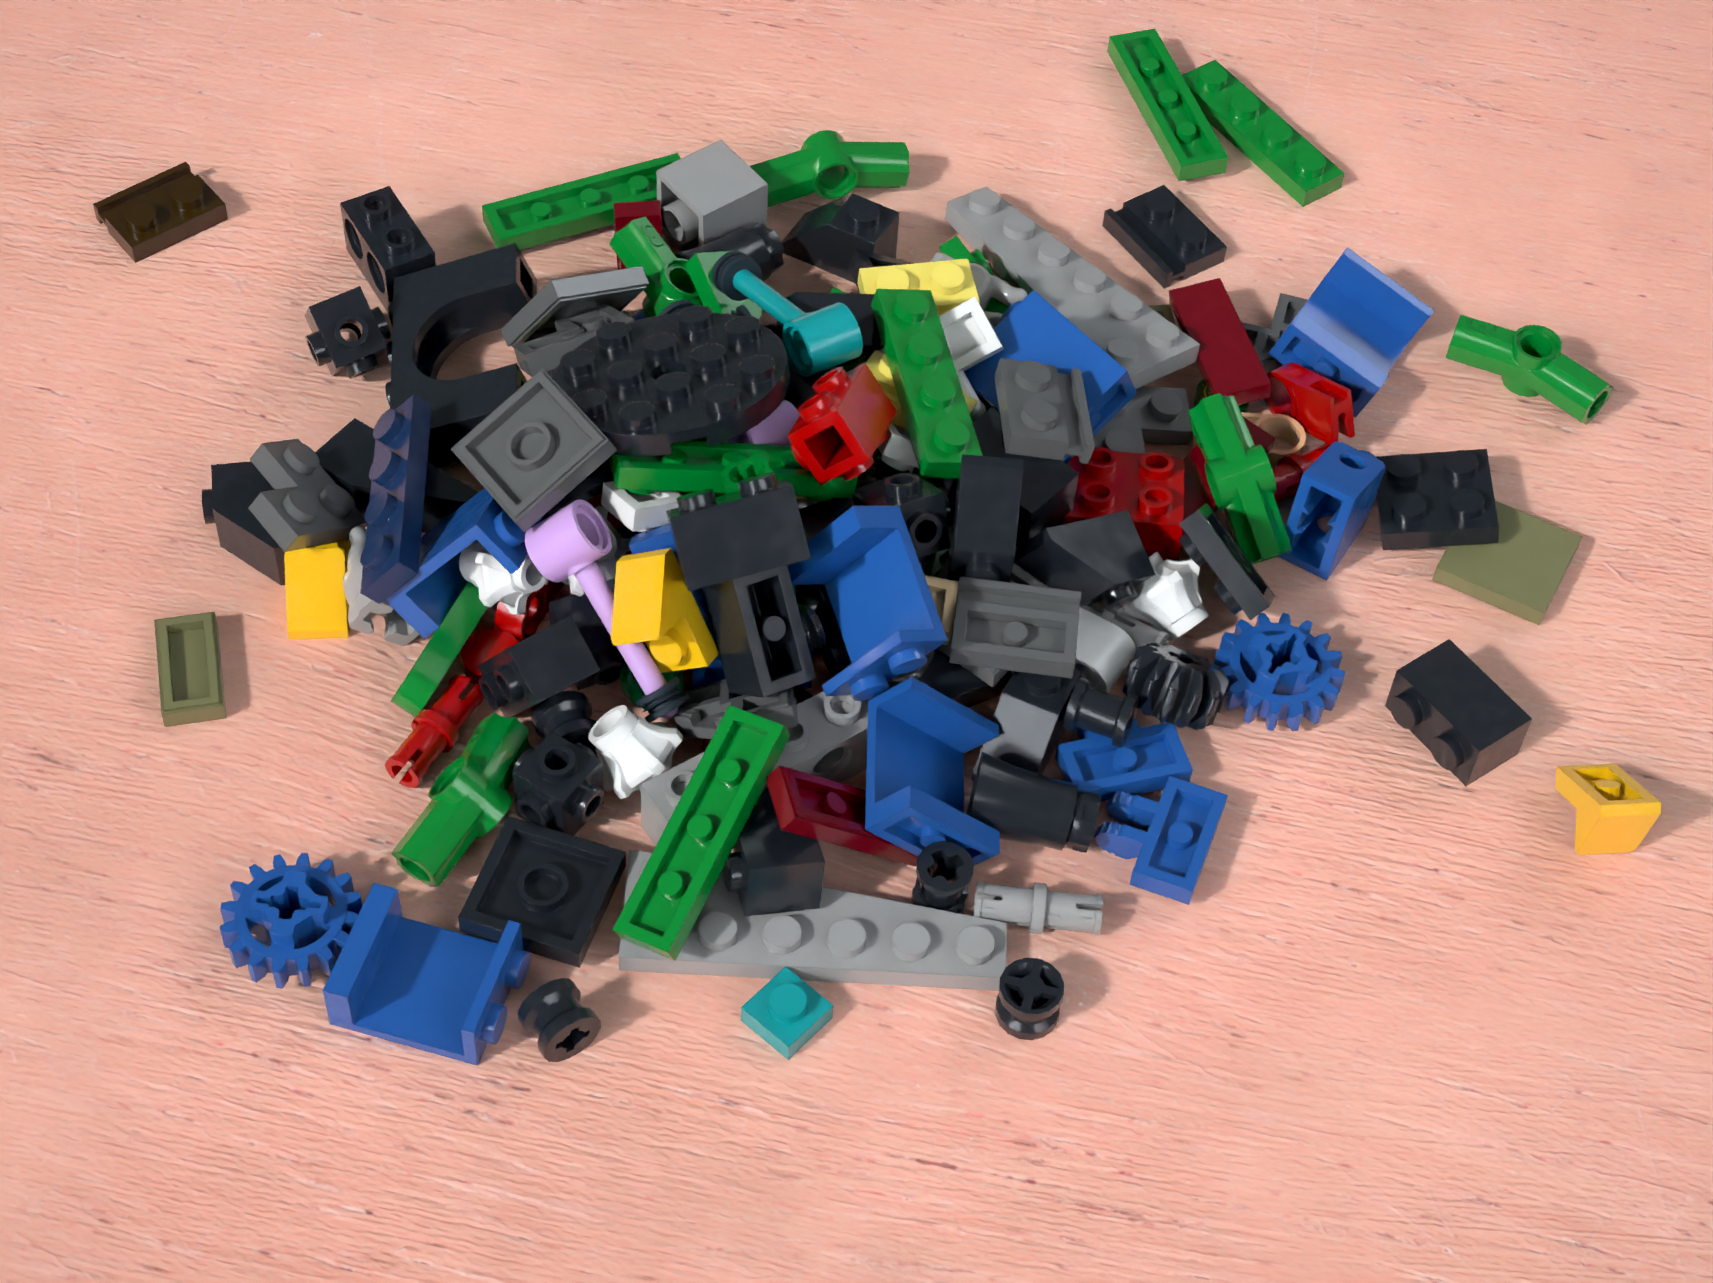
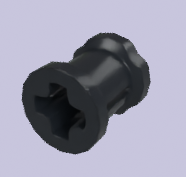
(1100, 713)
(943, 877)

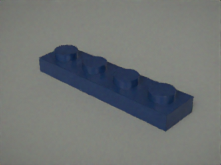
(396, 499)

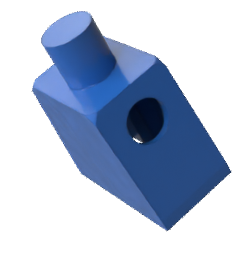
(1337, 486)

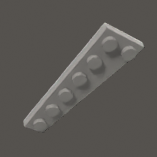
(1082, 293)
(842, 941)

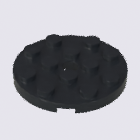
(676, 379)

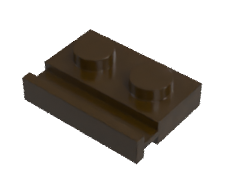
(160, 211)

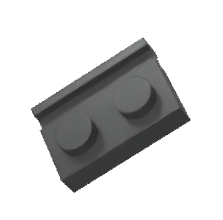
(1043, 411)
(1015, 627)

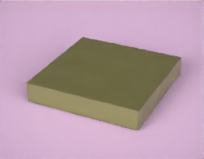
(1518, 571)

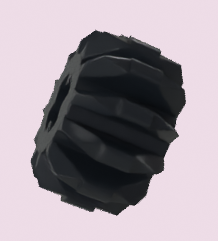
(1176, 685)

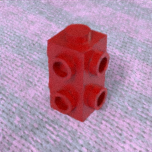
(841, 424)

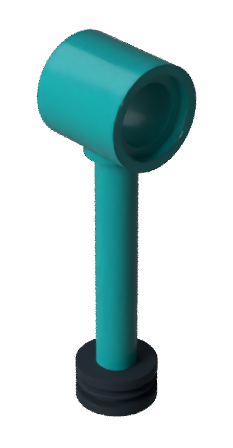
(811, 339)

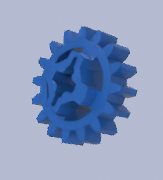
(1279, 671)
(290, 918)

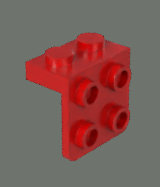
(1144, 485)

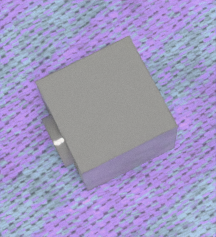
(709, 196)

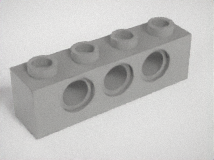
(824, 744)

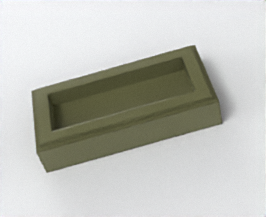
(189, 669)

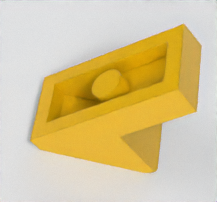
(316, 593)
(659, 610)
(1610, 807)

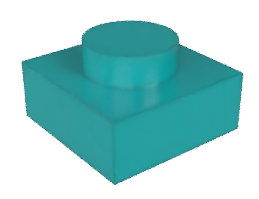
(786, 1013)

